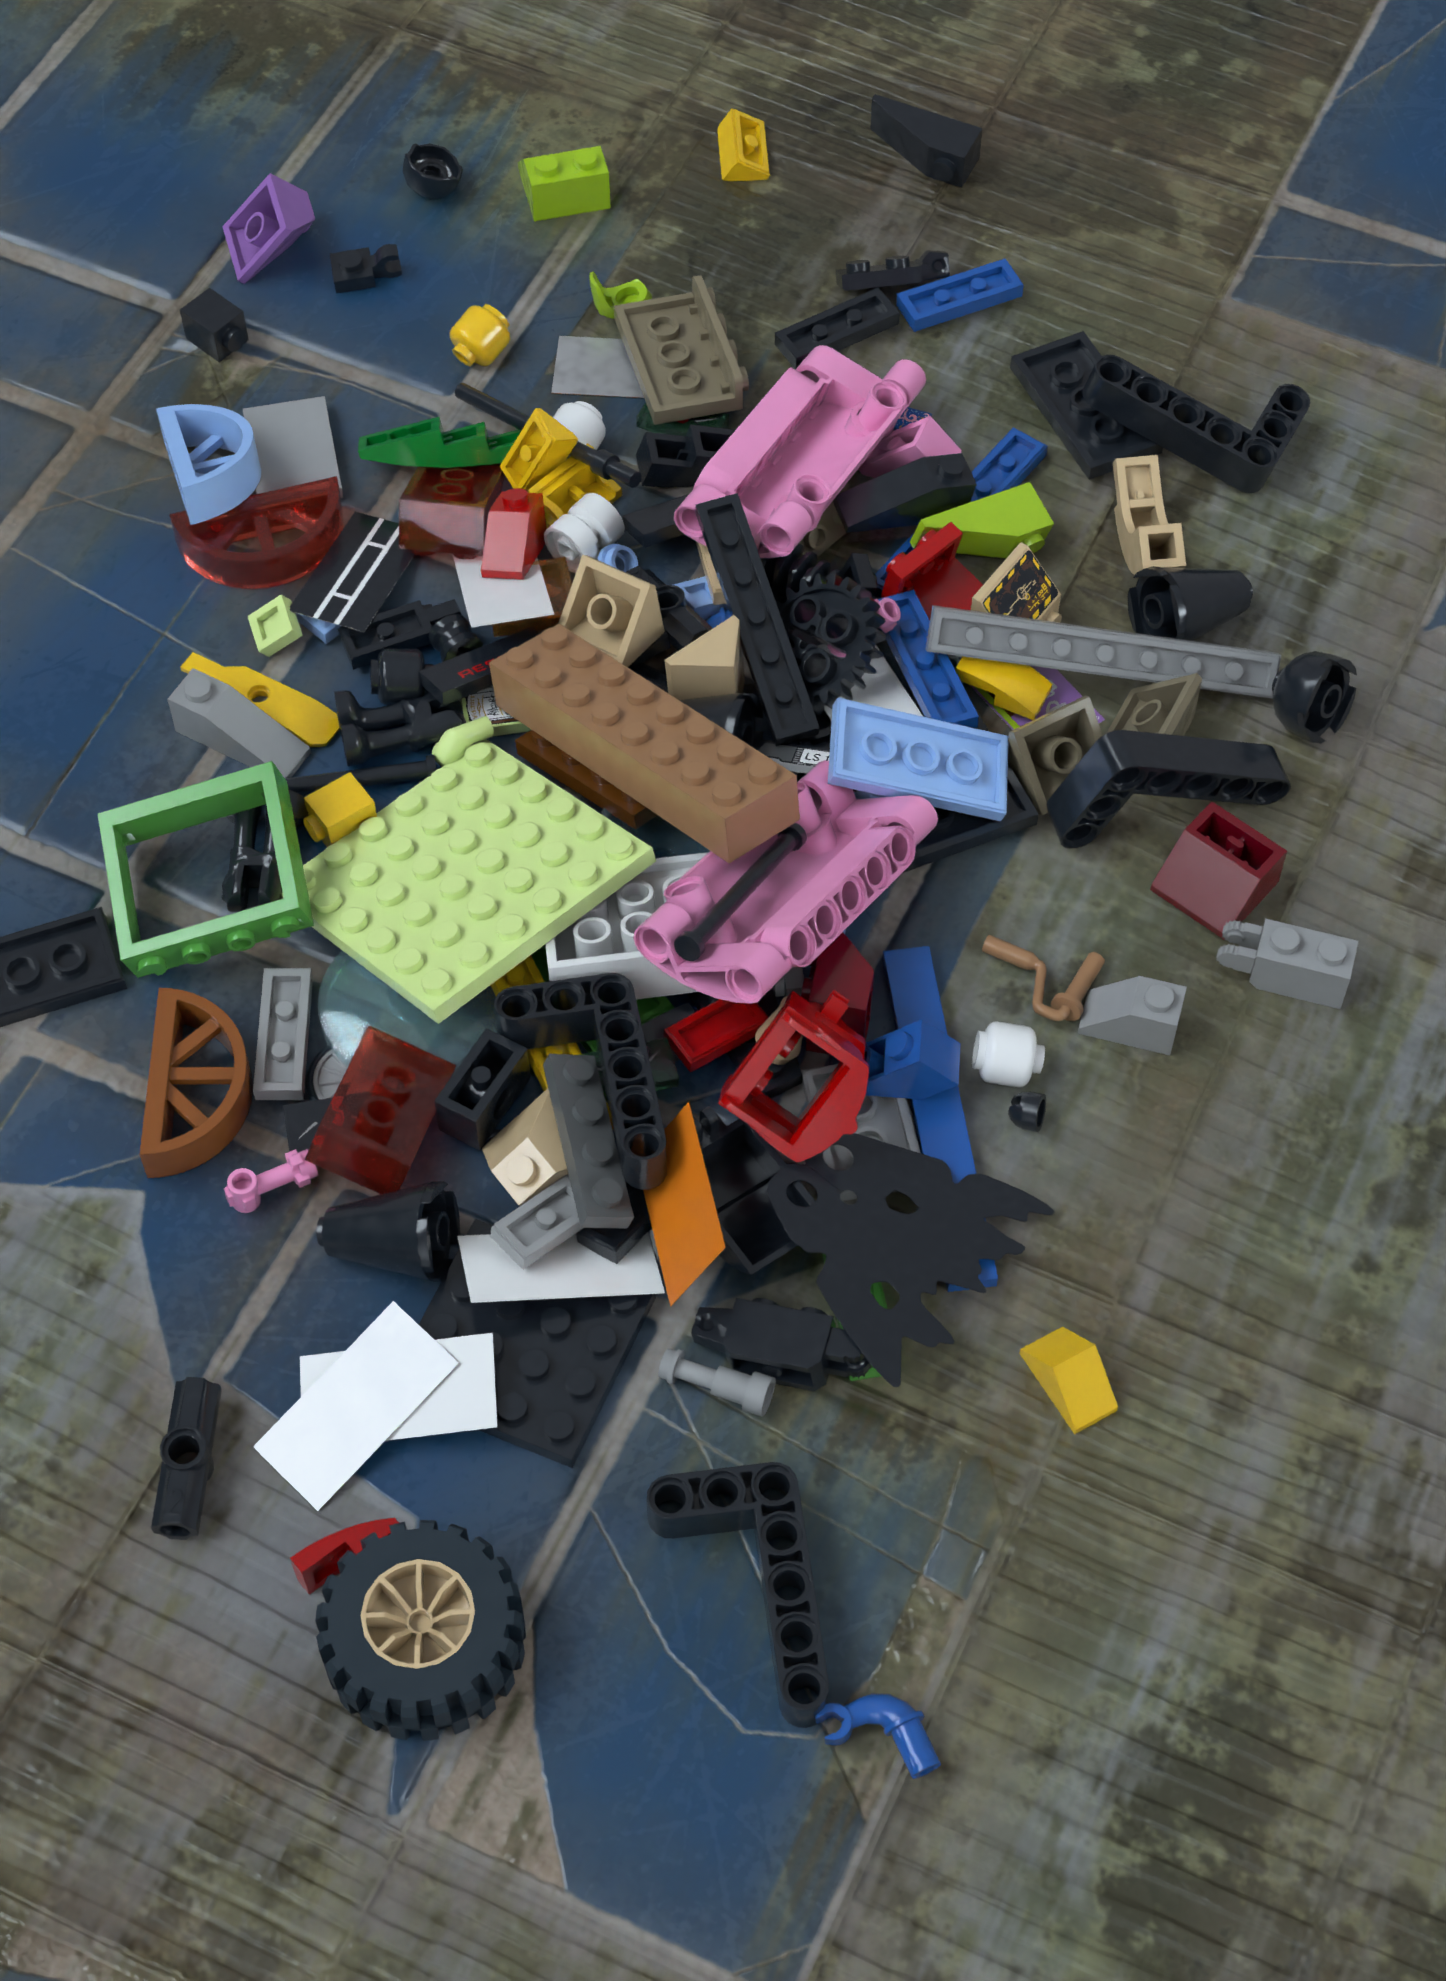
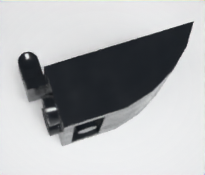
(739, 1175)

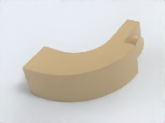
(1141, 516)

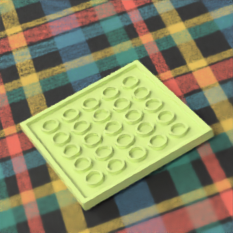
(467, 878)

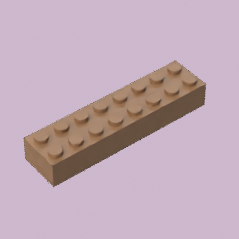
(646, 742)

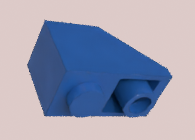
(912, 1062)

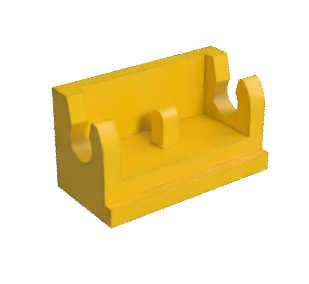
(569, 484)

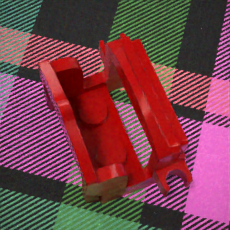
(834, 1105)

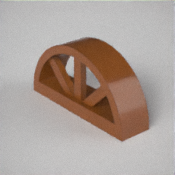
(210, 1135)

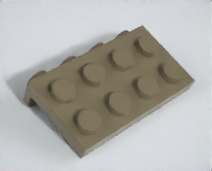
(682, 355)

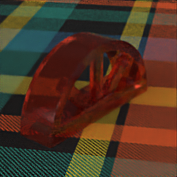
(307, 506)

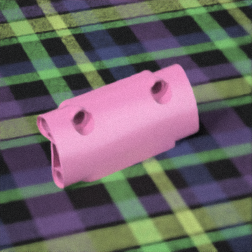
(802, 446)
(802, 905)

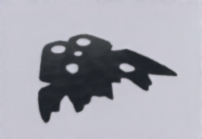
(908, 1251)

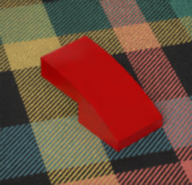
(320, 1558)

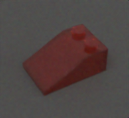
(448, 509)
(380, 1112)

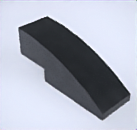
(678, 459)

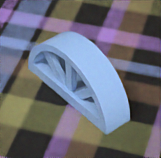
(215, 484)

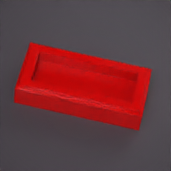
(714, 1031)

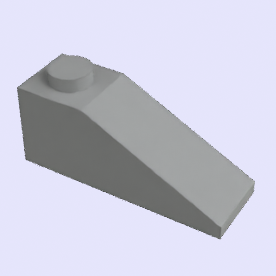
(233, 725)

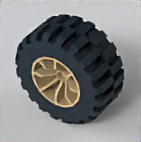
(421, 1630)

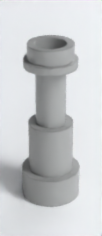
(750, 1391)

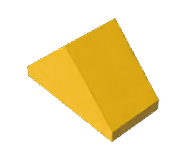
(1071, 1377)

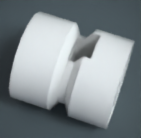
(584, 530)

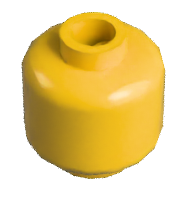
(479, 335)

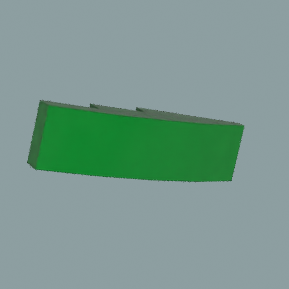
(429, 446)

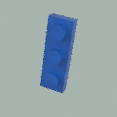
(959, 295)

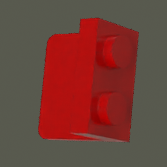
(933, 572)

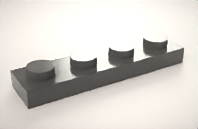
(588, 1141)

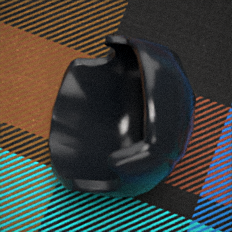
(431, 170)

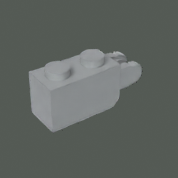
(1291, 960)

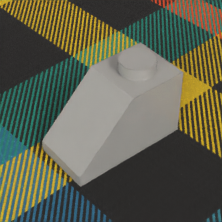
(1134, 1013)

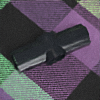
(678, 618)
(184, 1485)

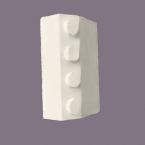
(604, 936)

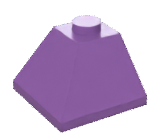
(266, 225)

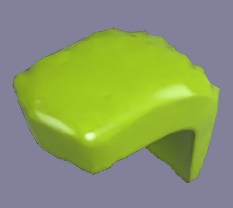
(607, 298)

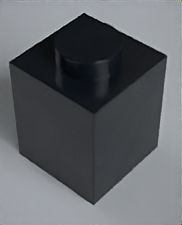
(214, 325)

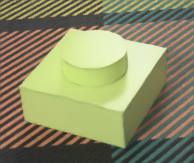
(274, 626)

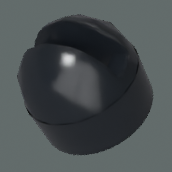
(1028, 1110)

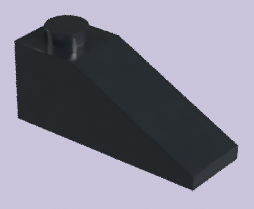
(929, 141)
(907, 494)

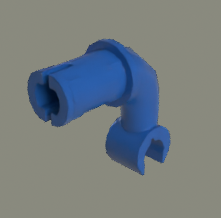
(898, 1721)

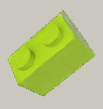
(566, 183)

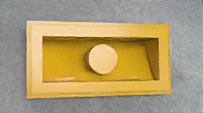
(742, 147)
(537, 450)

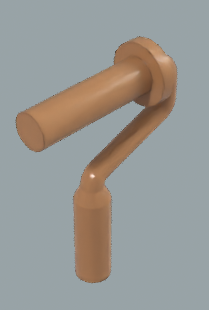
(1063, 1005)

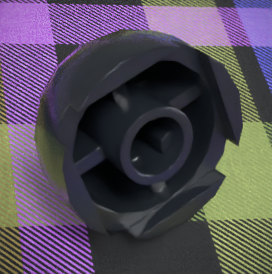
(1313, 694)

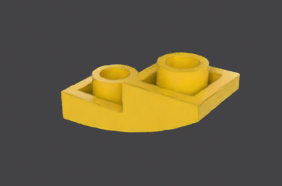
(1015, 686)

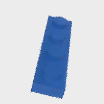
(927, 673)

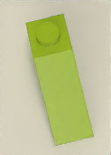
(995, 523)

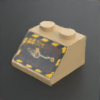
(1019, 589)

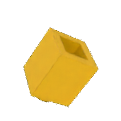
(337, 809)

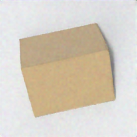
(612, 610)
(708, 664)

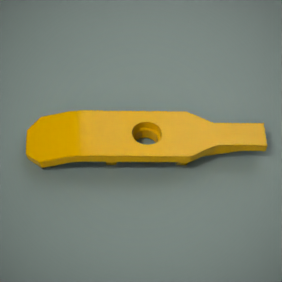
(292, 709)

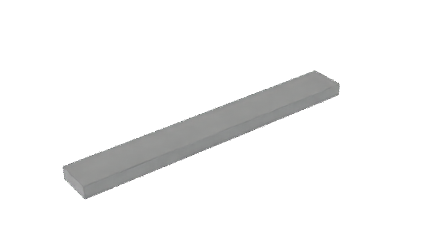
(1100, 651)

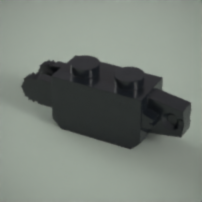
(780, 1342)

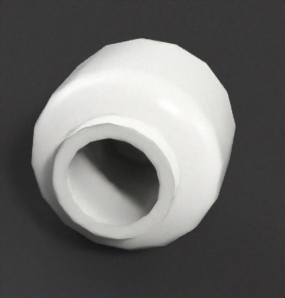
(583, 421)
(1007, 1054)

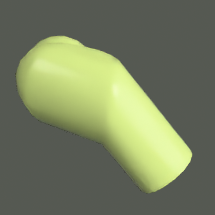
(457, 739)

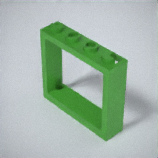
(185, 809)

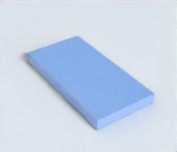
(918, 756)

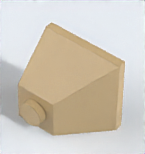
(528, 1151)

